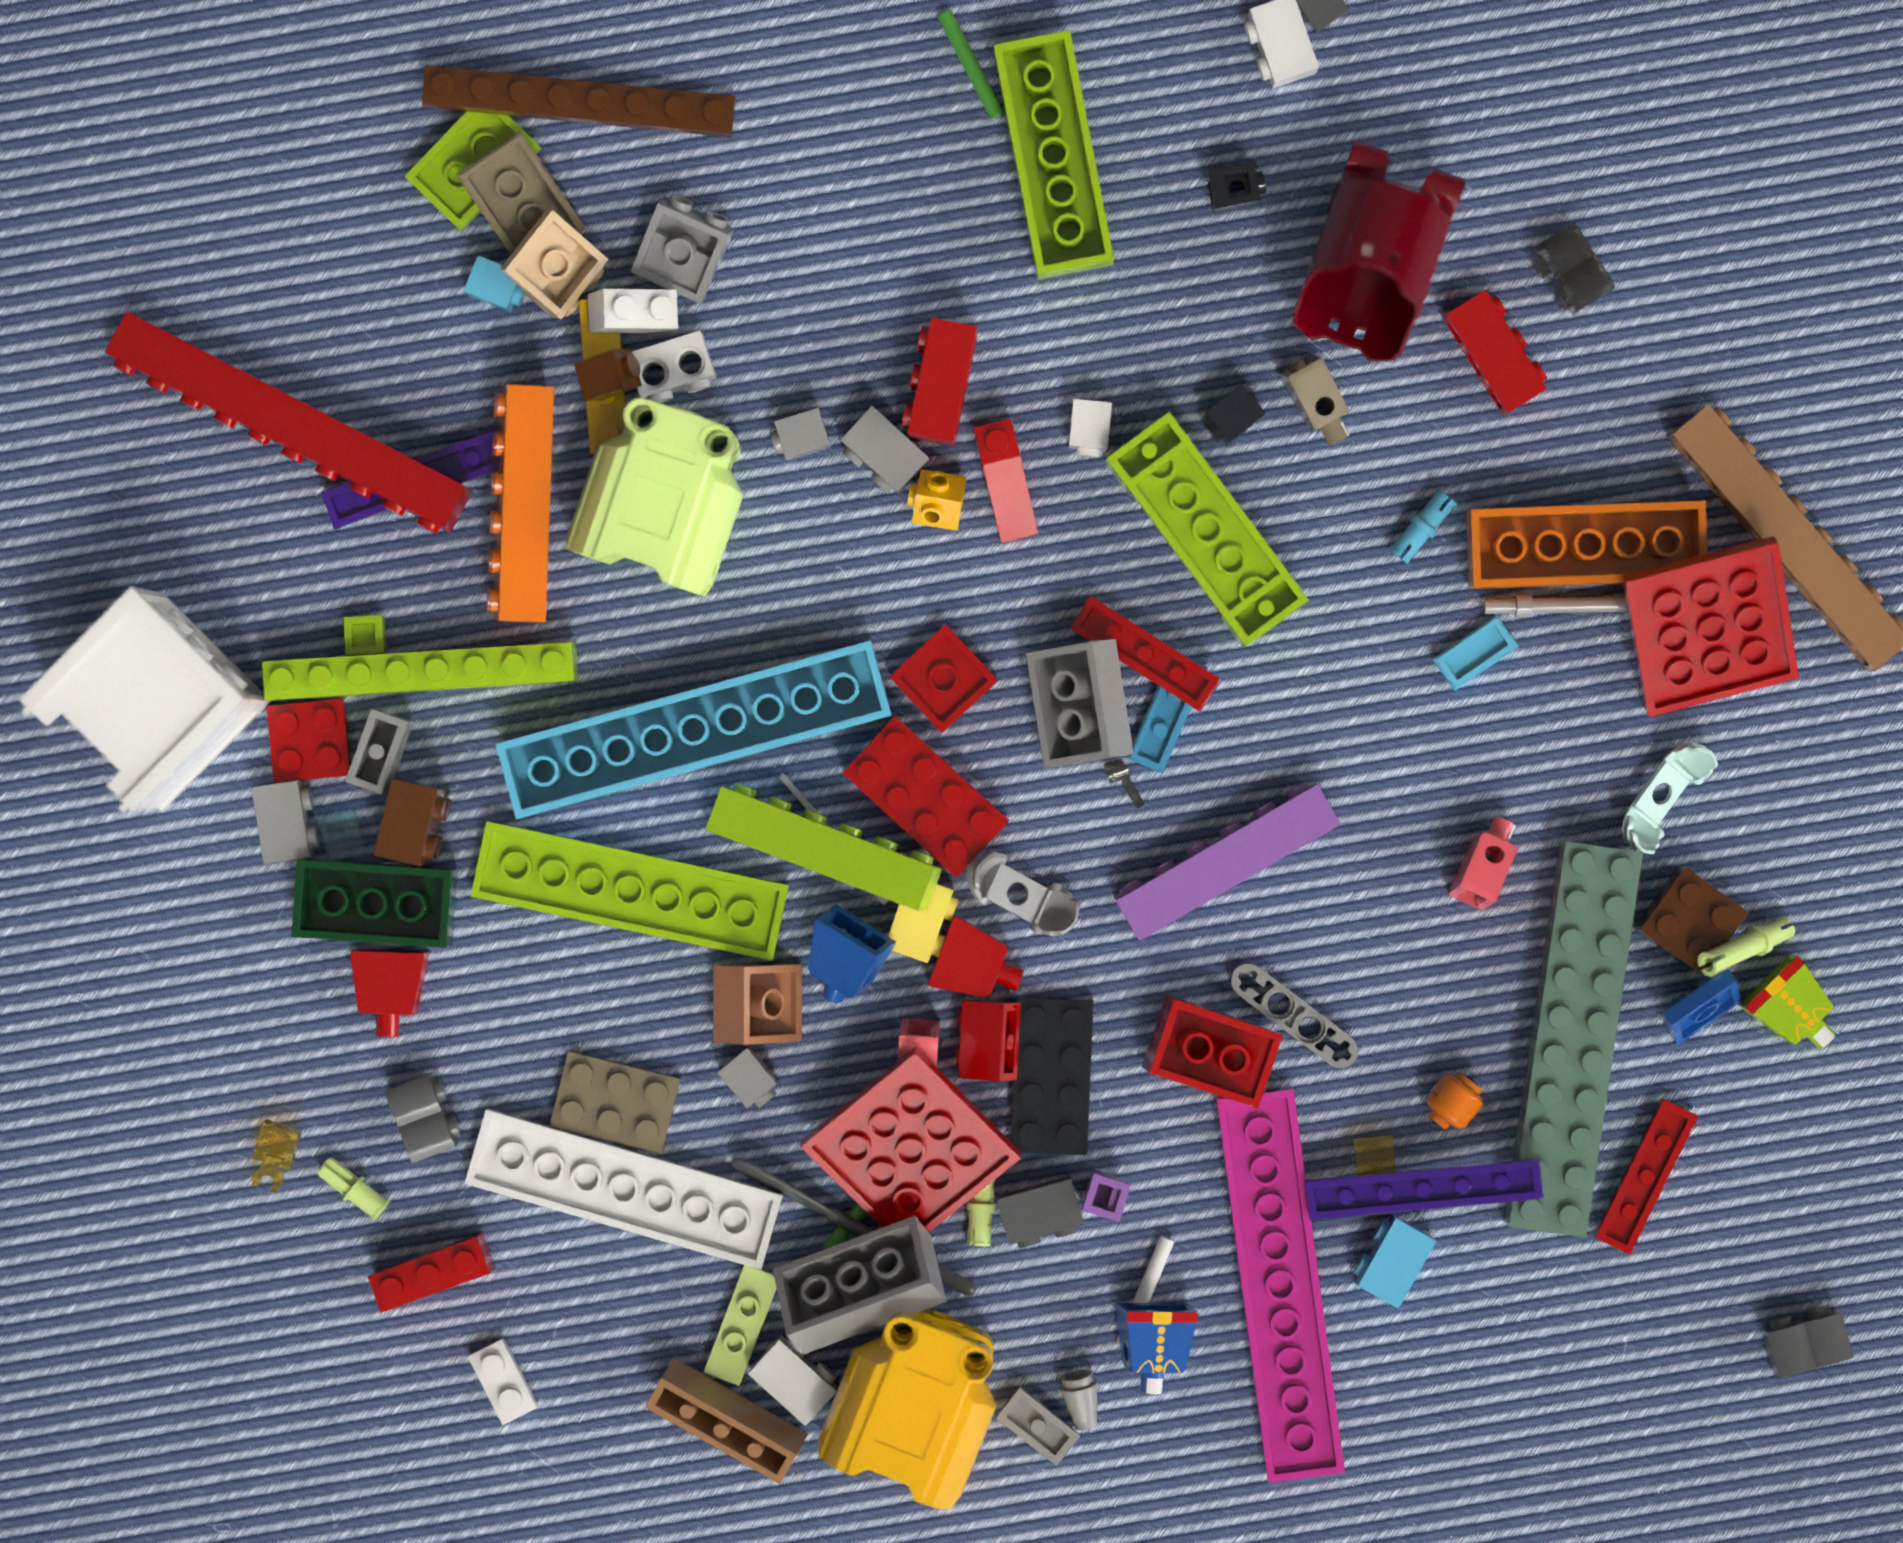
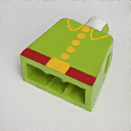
(1791, 1004)

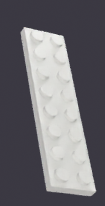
(623, 1188)

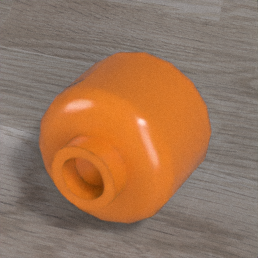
(1454, 1101)

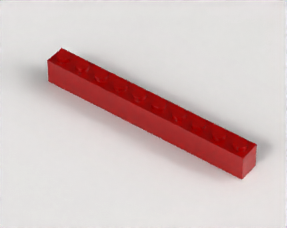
(287, 422)

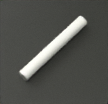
(1153, 1271)

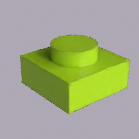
(364, 635)

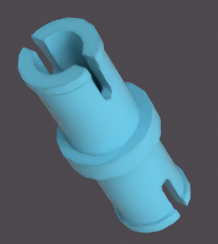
(1423, 526)

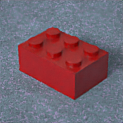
(940, 382)

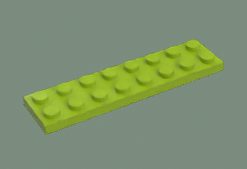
(629, 890)

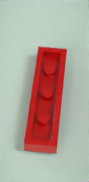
(1147, 654)
(1645, 1176)

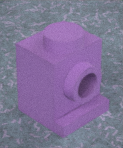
(1105, 1195)

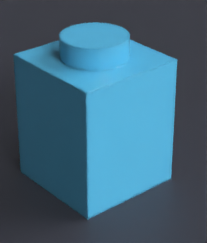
(493, 286)

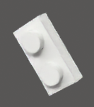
(503, 1381)

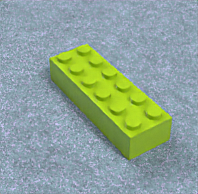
(1053, 154)

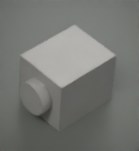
(800, 435)
(749, 1078)

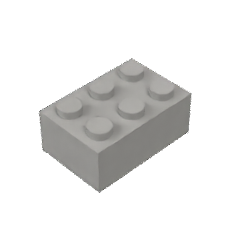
(1079, 703)

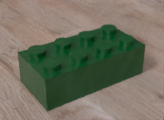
(374, 903)

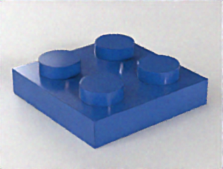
(1693, 1012)

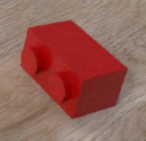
(988, 1040)

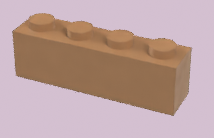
(726, 1420)

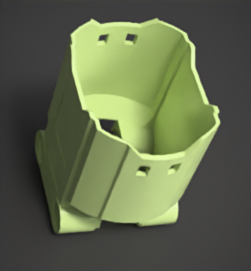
(661, 496)

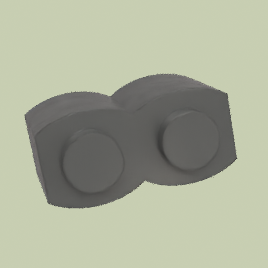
(422, 1117)
(1807, 1342)

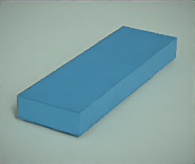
(1160, 729)

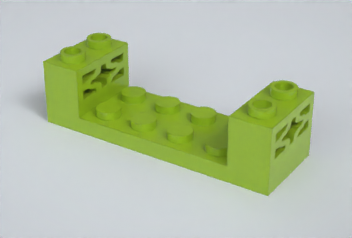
(1207, 529)

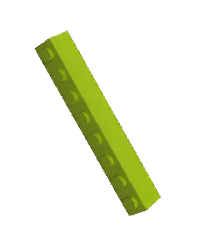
(420, 671)

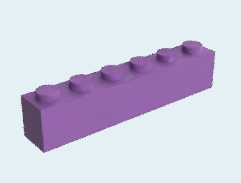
(1227, 861)

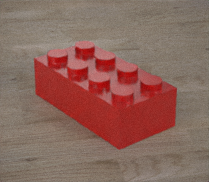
(925, 796)

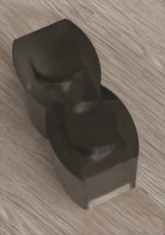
(1572, 269)

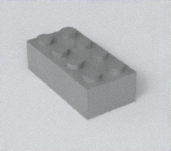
(858, 1285)

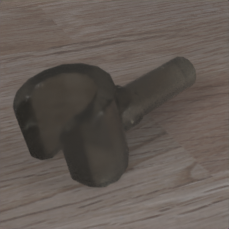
(1117, 771)

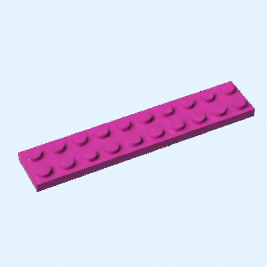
(1280, 1287)

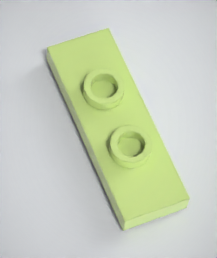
(741, 1325)

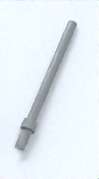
(1524, 605)

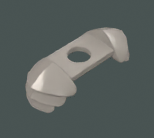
(1048, 909)

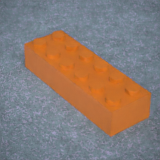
(522, 503)
(1579, 542)

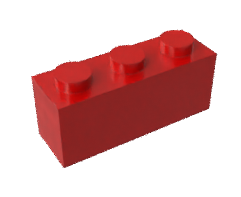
(1495, 352)
(431, 1272)

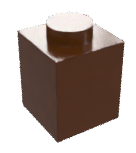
(608, 374)

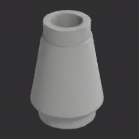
(1080, 1396)

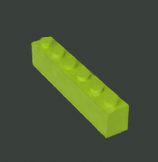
(823, 848)

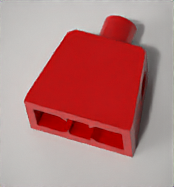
(973, 962)
(388, 985)

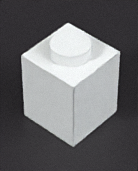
(1090, 427)

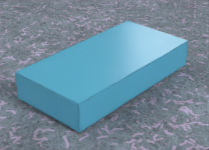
(1475, 653)

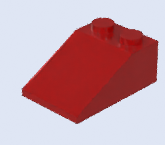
(1211, 1051)

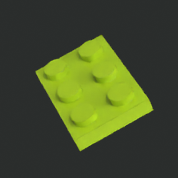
(458, 148)

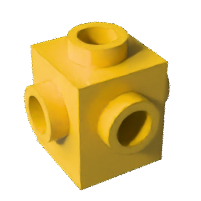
(937, 499)

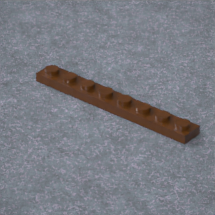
(578, 101)

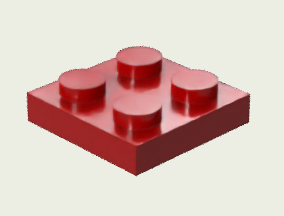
(943, 678)
(309, 740)

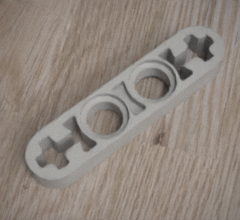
(1297, 1011)

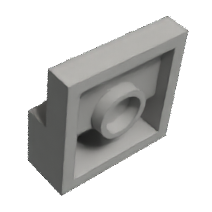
(682, 247)

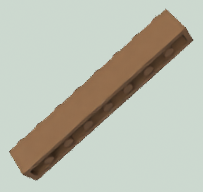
(1805, 552)

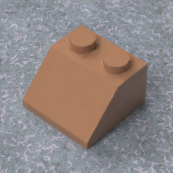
(757, 1003)

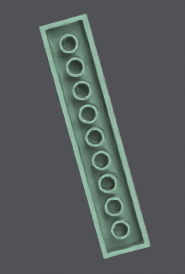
(1575, 1032)

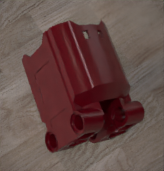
(1376, 255)

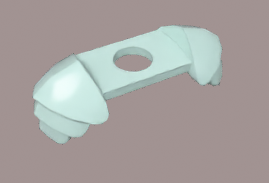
(1680, 766)

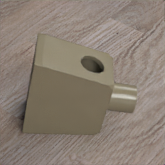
(1306, 384)

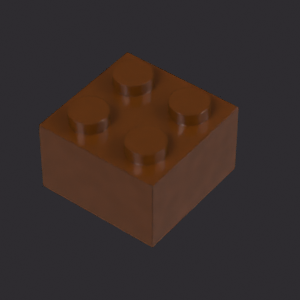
(412, 822)
(1690, 918)

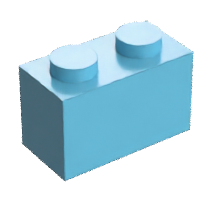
(1393, 1260)

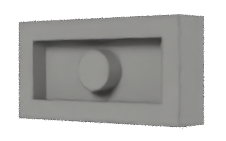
(1038, 1425)

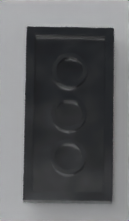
(1053, 1076)

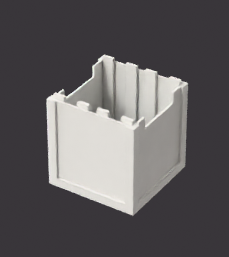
(148, 697)

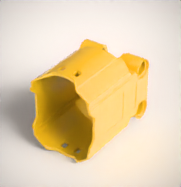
(914, 1406)

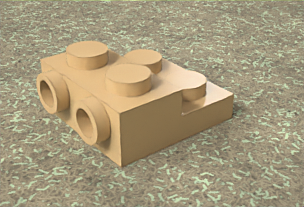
(554, 265)

